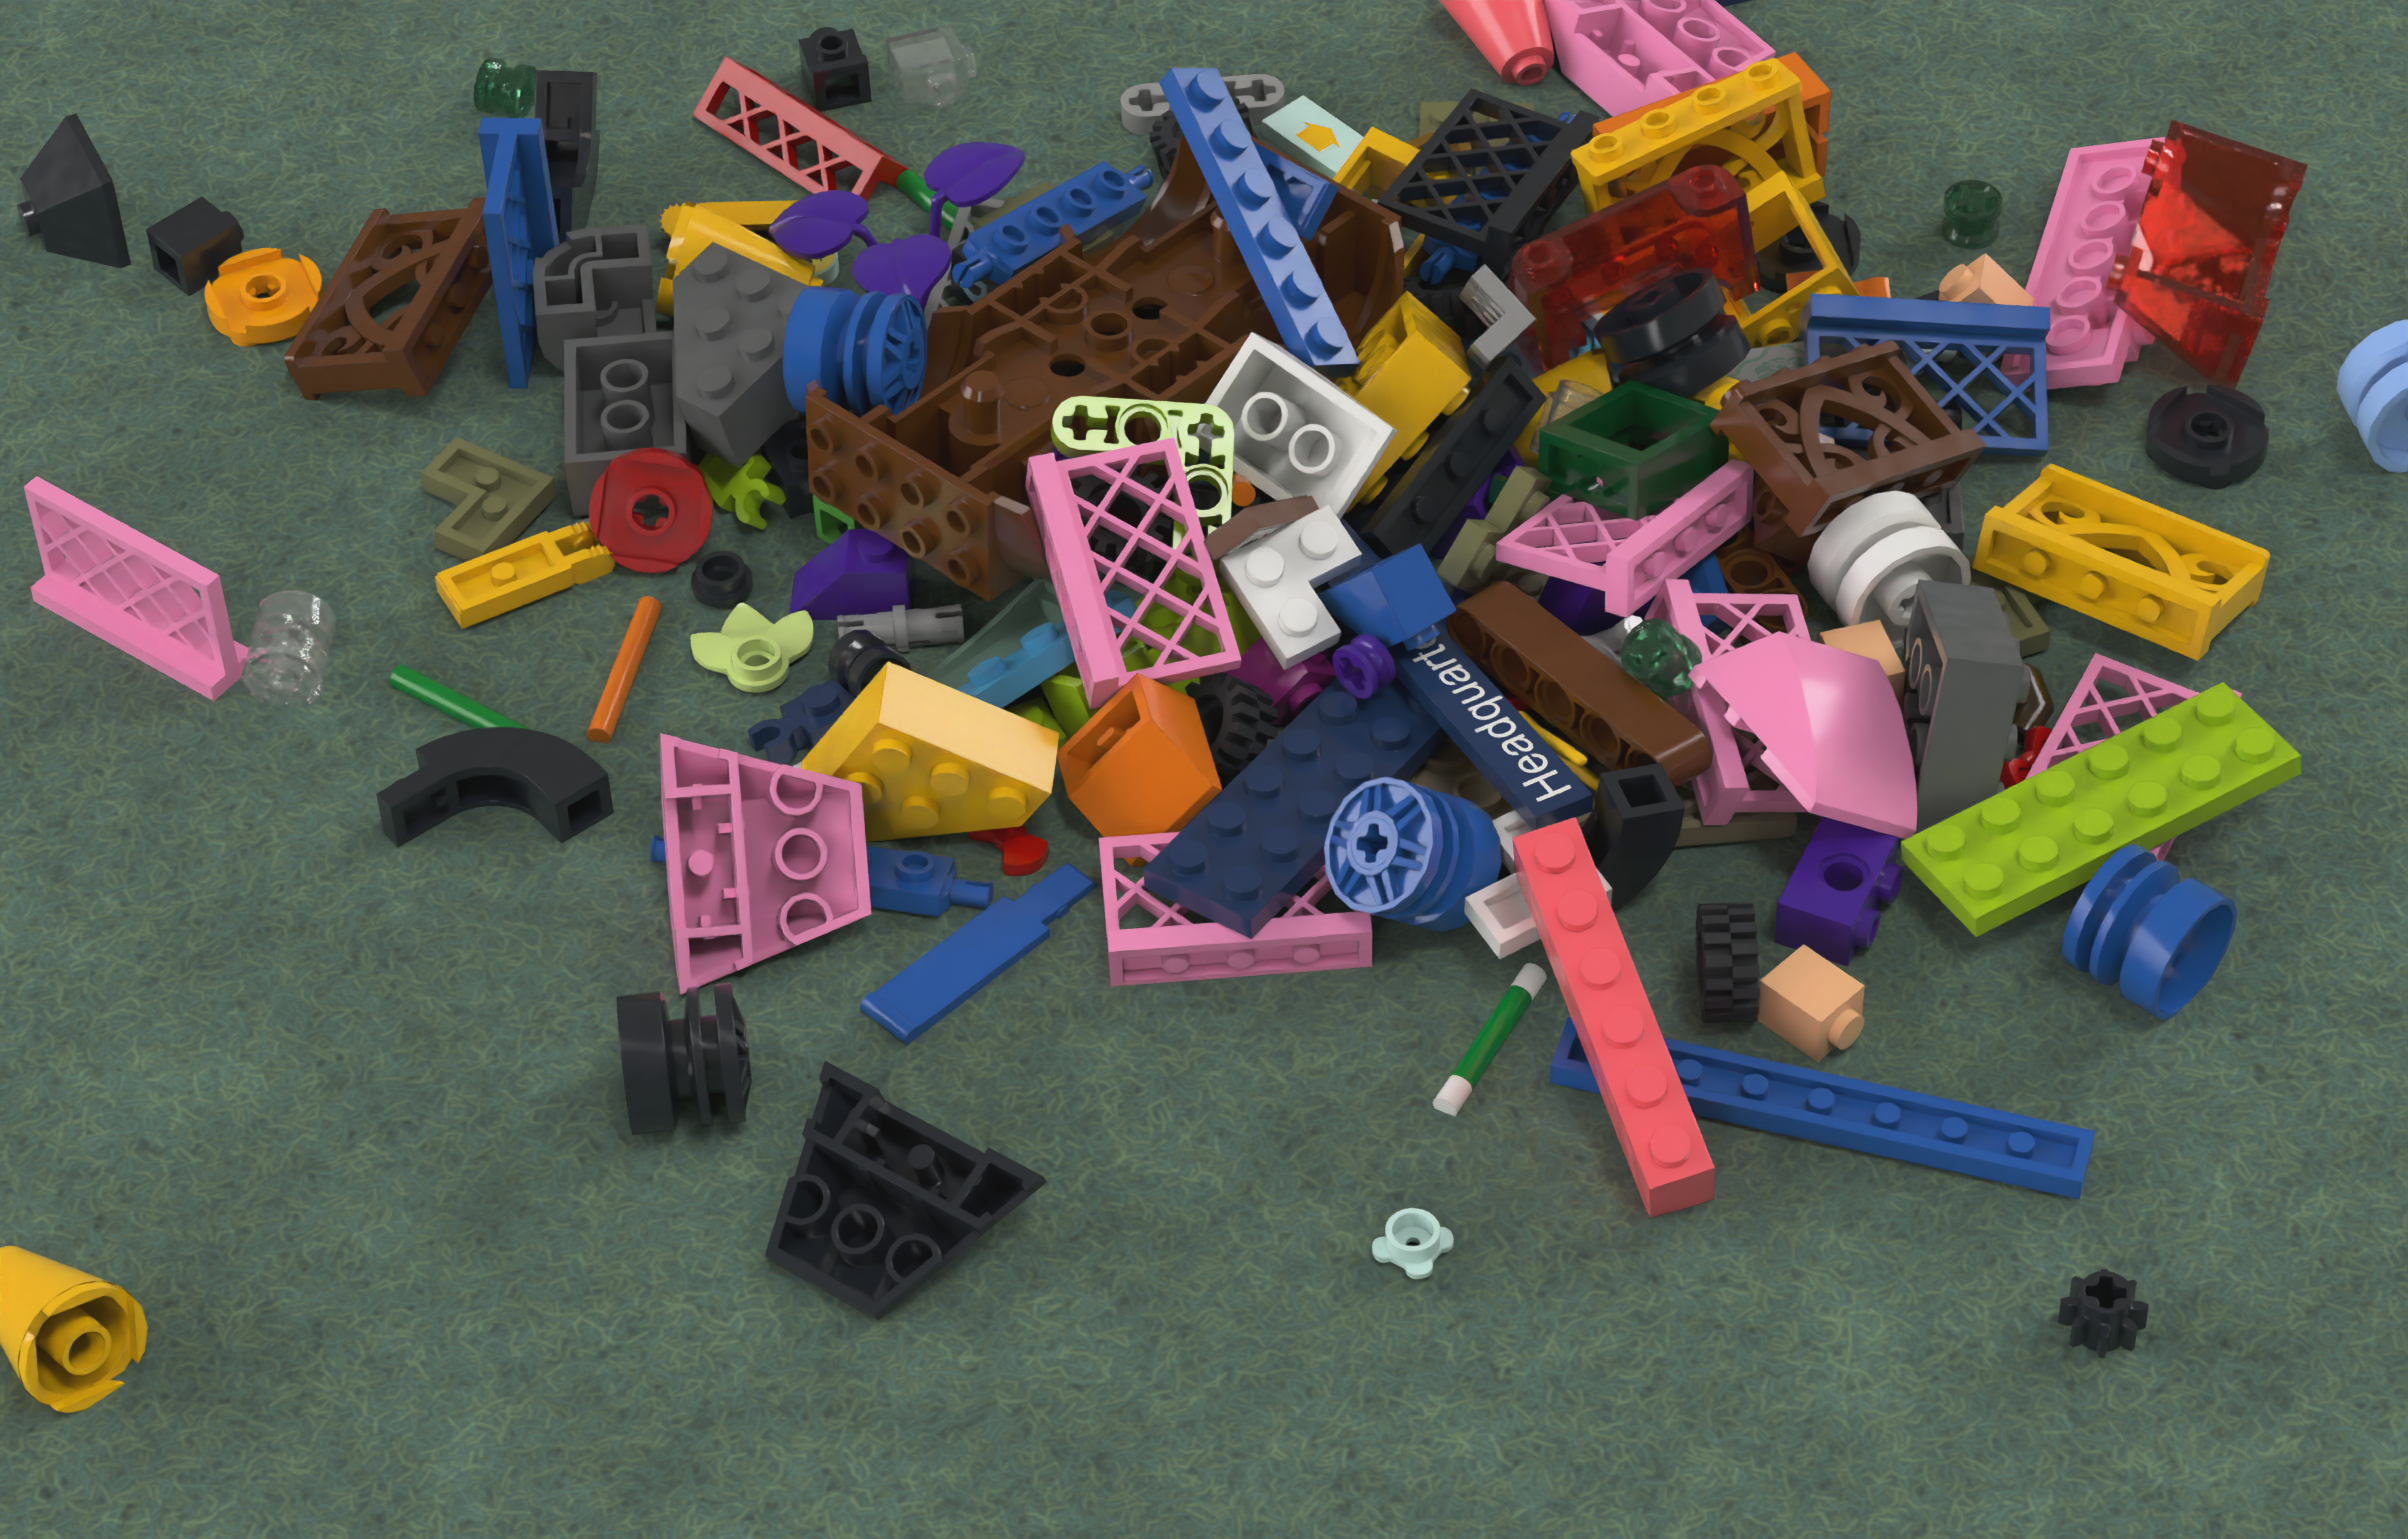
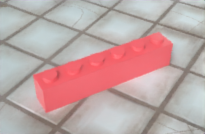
(1613, 1019)

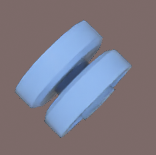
(2376, 394)

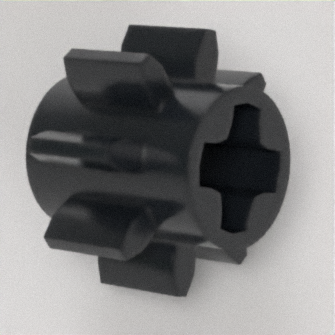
(2103, 1312)

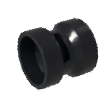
(859, 658)

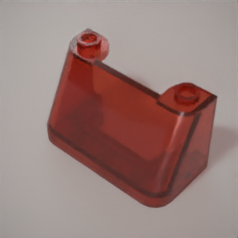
(2206, 247)
(1611, 254)

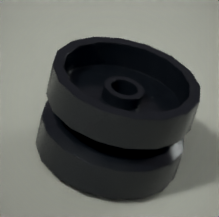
(1674, 334)

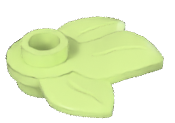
(754, 649)

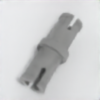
(909, 628)

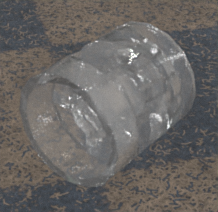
(289, 648)

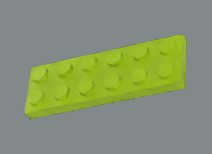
(2083, 810)

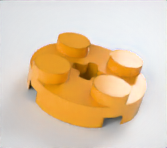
(251, 321)

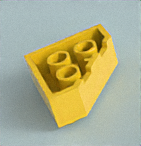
(1407, 378)
(936, 759)

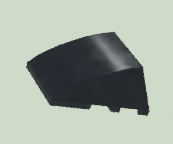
(885, 1198)

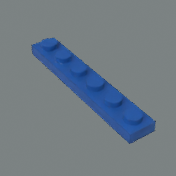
(1259, 221)

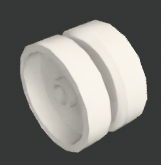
(1873, 558)

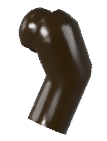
(2036, 709)

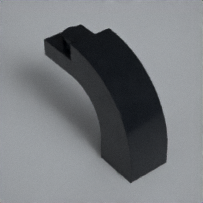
(572, 143)
(503, 769)
(1631, 828)

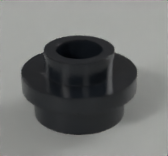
(721, 579)

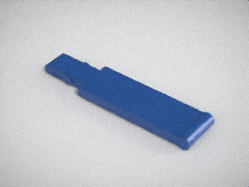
(974, 956)

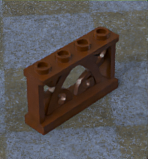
(348, 350)
(1803, 474)

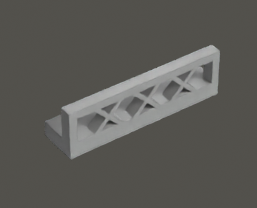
(1499, 312)

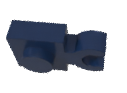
(802, 722)

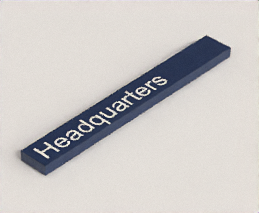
(1484, 723)

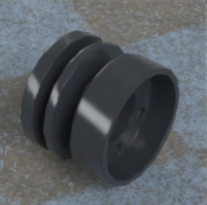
(682, 1058)

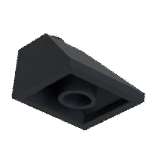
(73, 199)

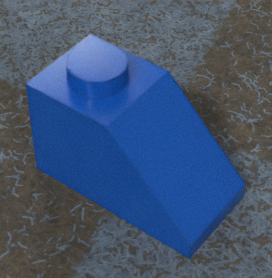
(1392, 600)

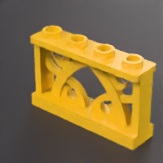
(1708, 117)
(2054, 544)

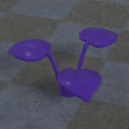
(911, 266)

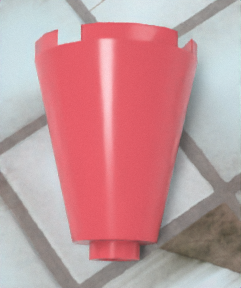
(1509, 35)

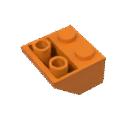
(1140, 763)

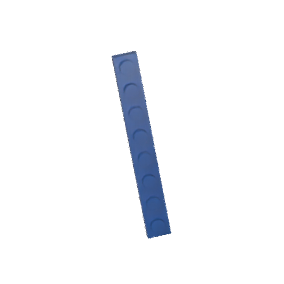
(1863, 1116)

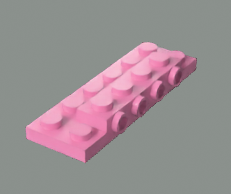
(2084, 232)

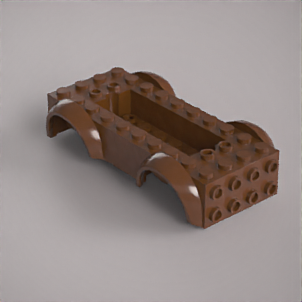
(955, 463)

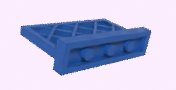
(517, 229)
(1942, 327)

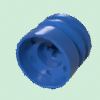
(855, 349)
(1410, 853)
(2149, 931)

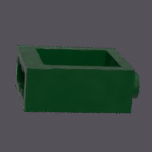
(1635, 482)

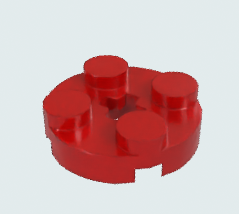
(621, 529)

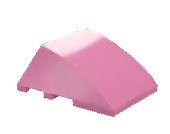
(1648, 49)
(1825, 726)
(755, 857)

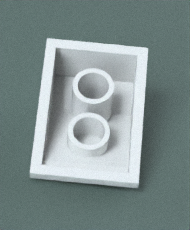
(1295, 428)

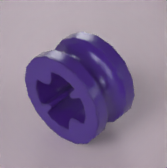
(1364, 666)

